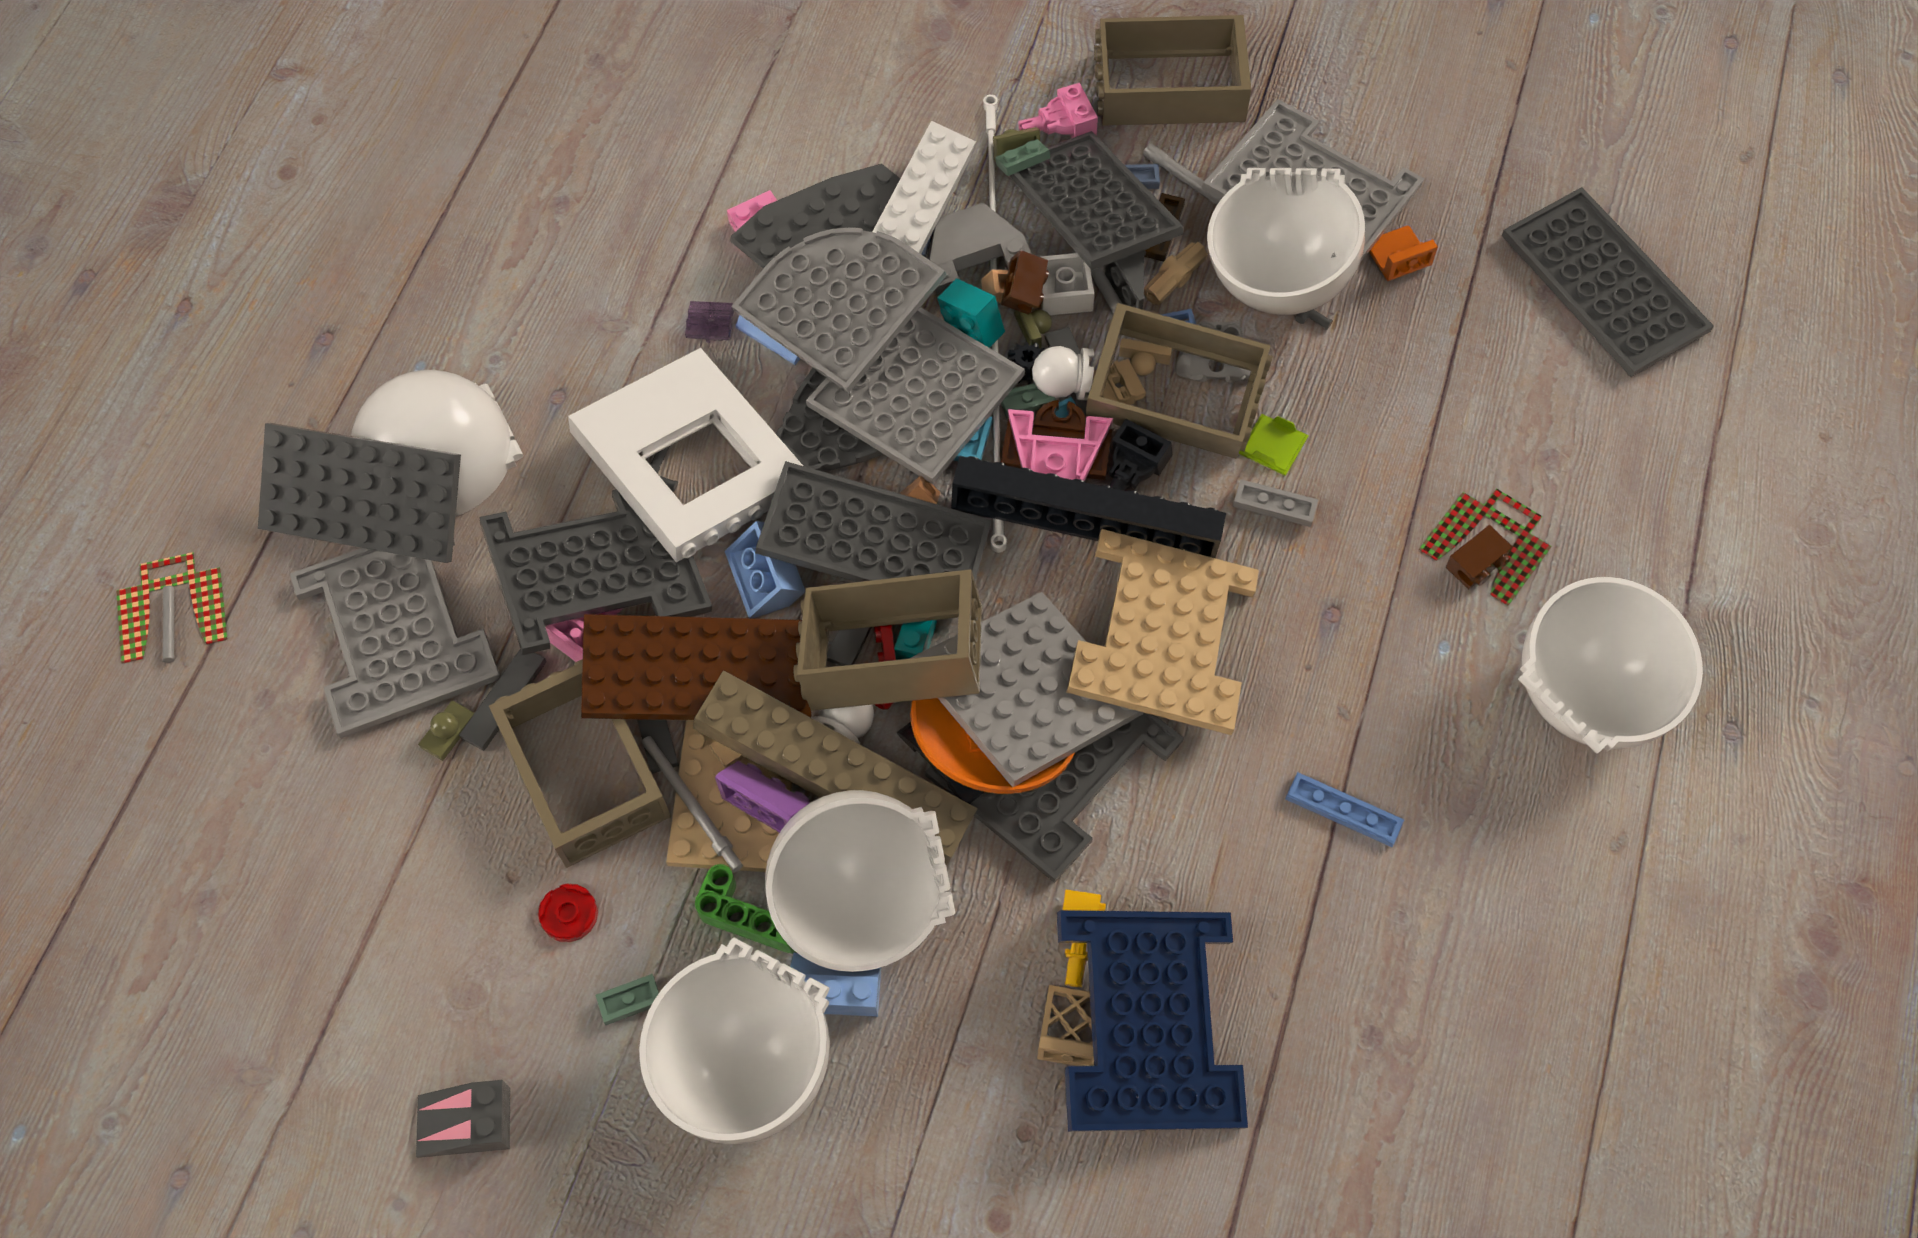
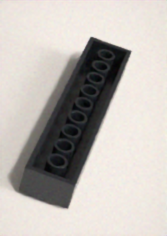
(1081, 507)

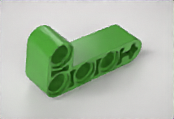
(727, 906)

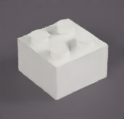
(1068, 285)

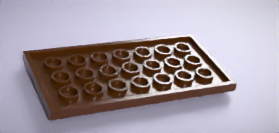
(671, 663)

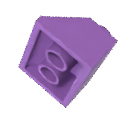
(758, 795)

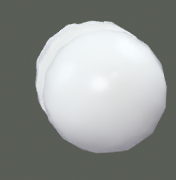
(1061, 372)
(848, 721)

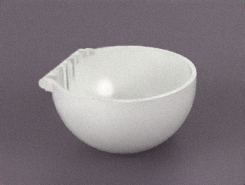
(1278, 235)
(449, 416)
(1611, 663)
(857, 880)
(735, 1045)

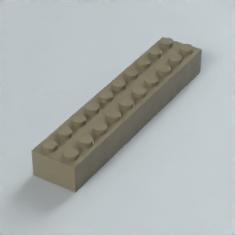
(819, 756)

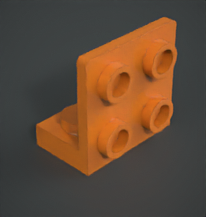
(1402, 253)

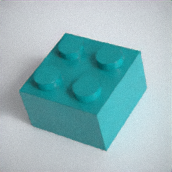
(972, 312)

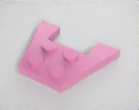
(1058, 455)

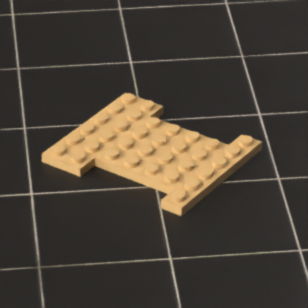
(1164, 635)

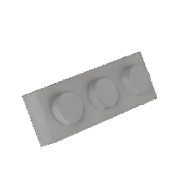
(1275, 503)

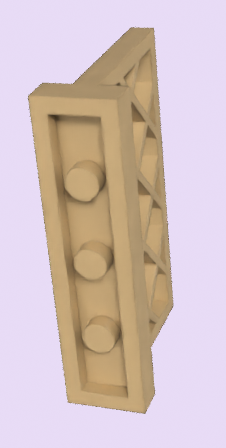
(1063, 1049)

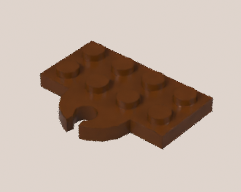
(1049, 424)

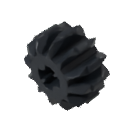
(1025, 357)

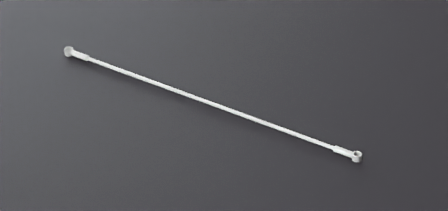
(998, 525)

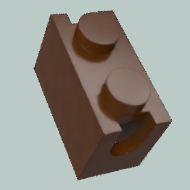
(1025, 282)
(1479, 557)

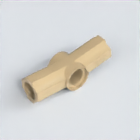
(1175, 272)

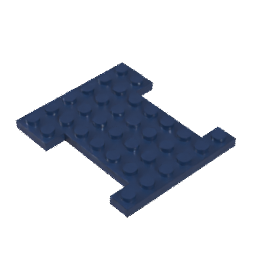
(1151, 1025)

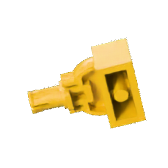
(1077, 954)

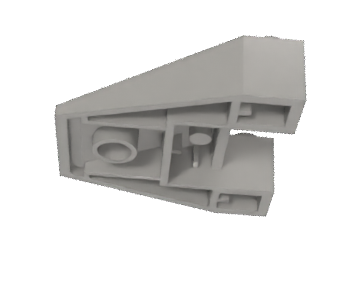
(971, 239)

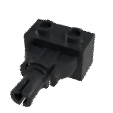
(1137, 455)

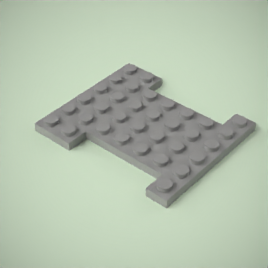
(1284, 141)
(393, 638)

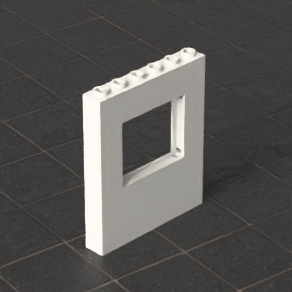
(662, 412)

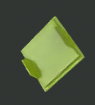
(1274, 443)

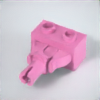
(1066, 114)
(569, 635)

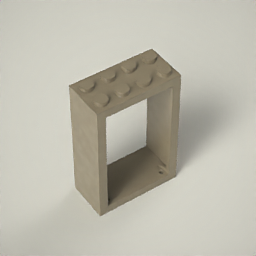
(1172, 38)
(1195, 341)
(882, 604)
(603, 829)

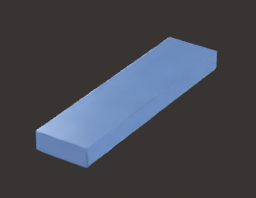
(1344, 809)

